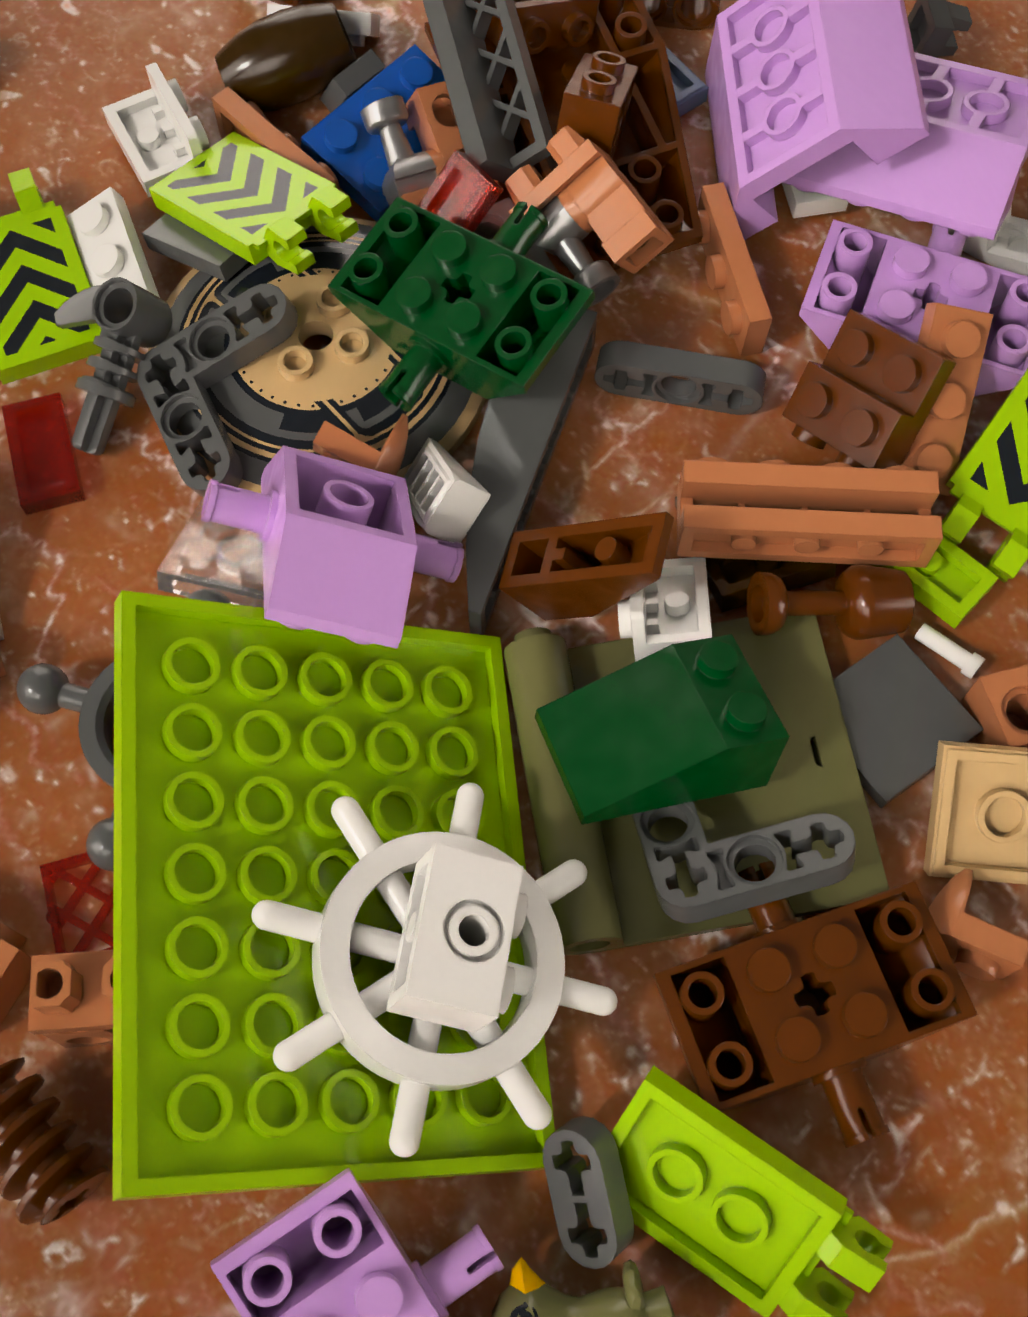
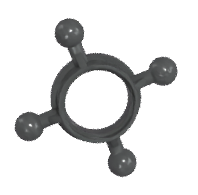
(47, 689)

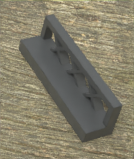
(475, 83)

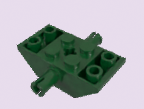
(459, 301)

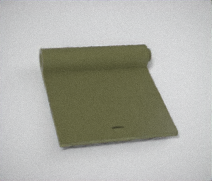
(618, 897)

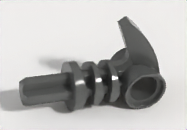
(127, 320)

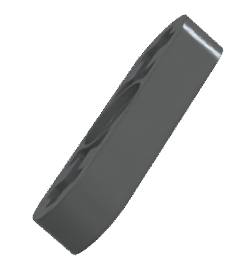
(713, 381)

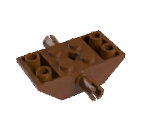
(878, 988)

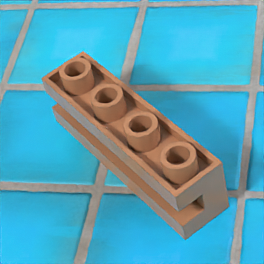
(807, 513)

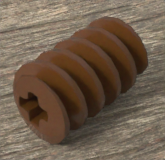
(34, 1154)

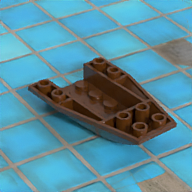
(652, 142)

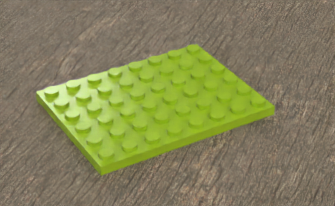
(224, 799)

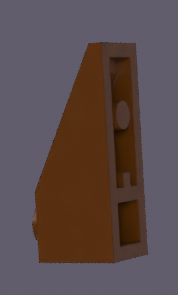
(585, 565)

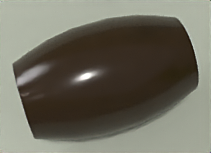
(286, 56)

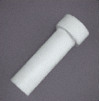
(951, 651)

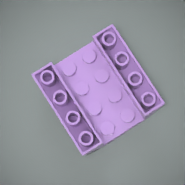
(803, 83)
(957, 174)

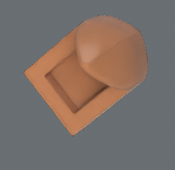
(340, 445)
(976, 946)

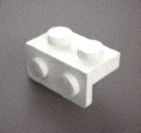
(156, 129)
(669, 609)

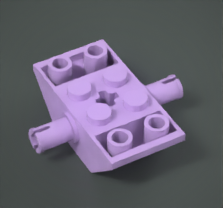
(897, 280)
(334, 545)
(343, 1260)

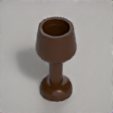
(864, 602)

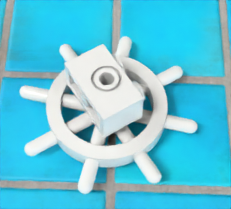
(447, 963)

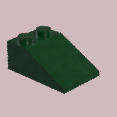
(664, 732)

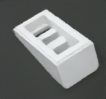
(443, 493)

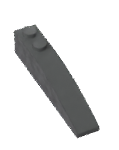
(512, 462)

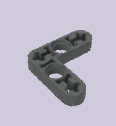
(195, 373)
(715, 863)

